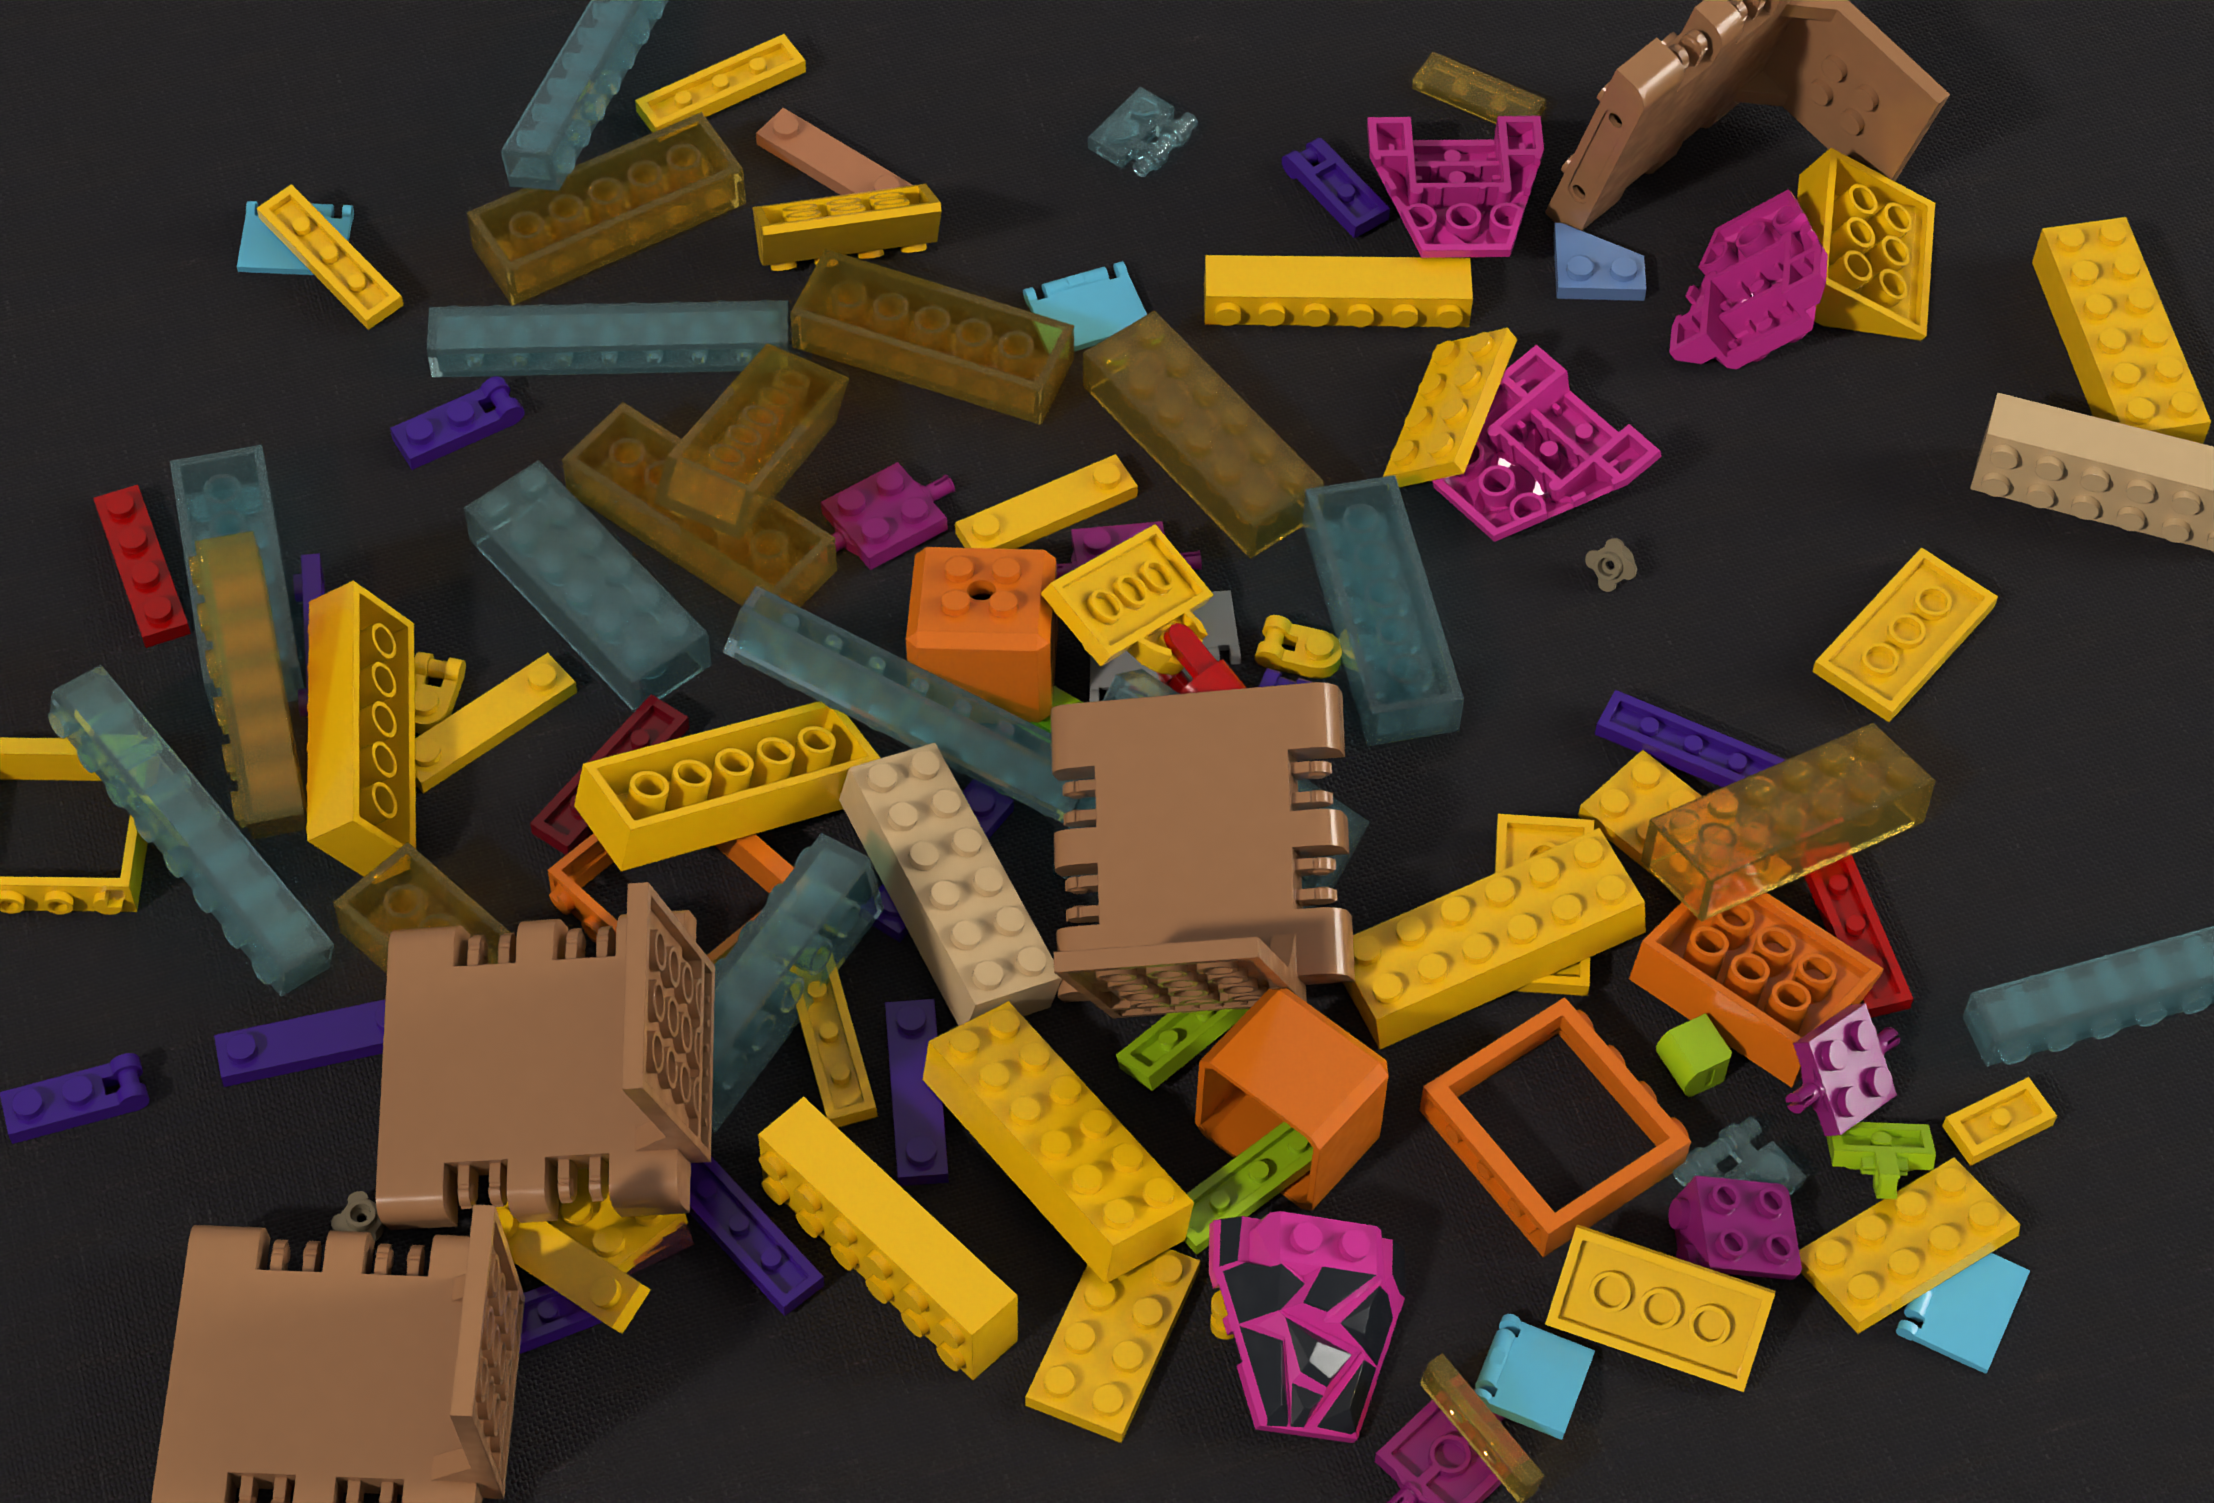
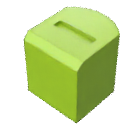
(1695, 1055)

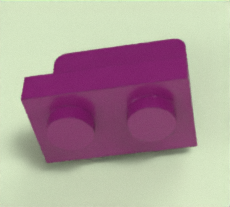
(1736, 1227)

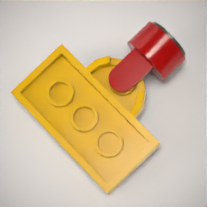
(1143, 603)

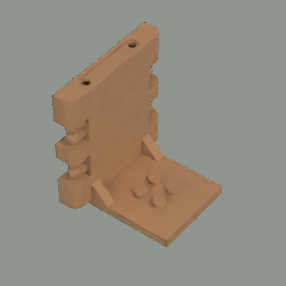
(1801, 55)
(1200, 848)
(546, 1067)
(342, 1370)

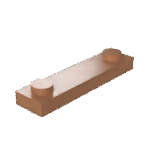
(823, 156)

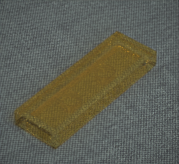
(1474, 90)
(1481, 1429)

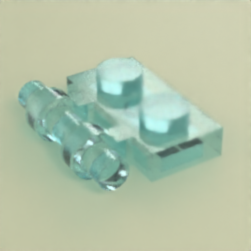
(1133, 125)
(1765, 1165)

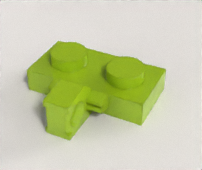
(1884, 1152)

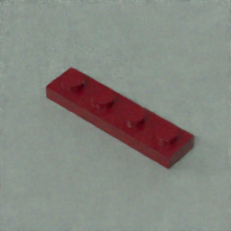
(649, 725)

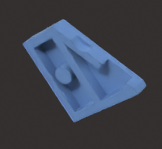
(1595, 267)

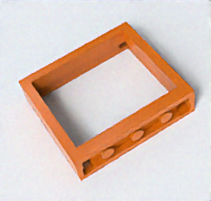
(591, 859)
(1498, 1174)

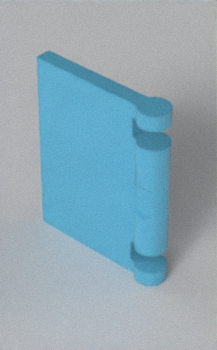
(265, 253)
(1090, 303)
(1967, 1312)
(1533, 1376)

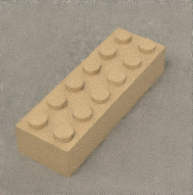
(2098, 471)
(948, 885)

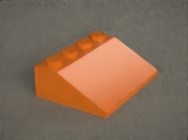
(1756, 975)

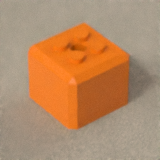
(986, 624)
(1295, 1069)

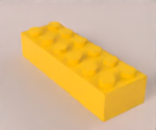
(2118, 329)
(360, 728)
(720, 783)
(1493, 937)
(1057, 1142)
(888, 1239)

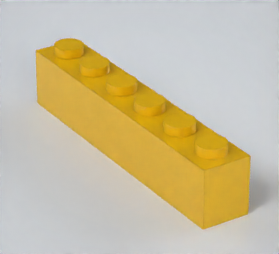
(1337, 291)

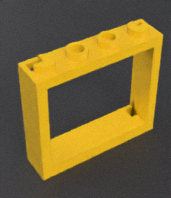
(61, 895)

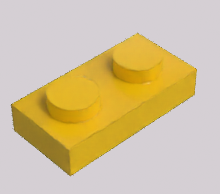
(1999, 1121)

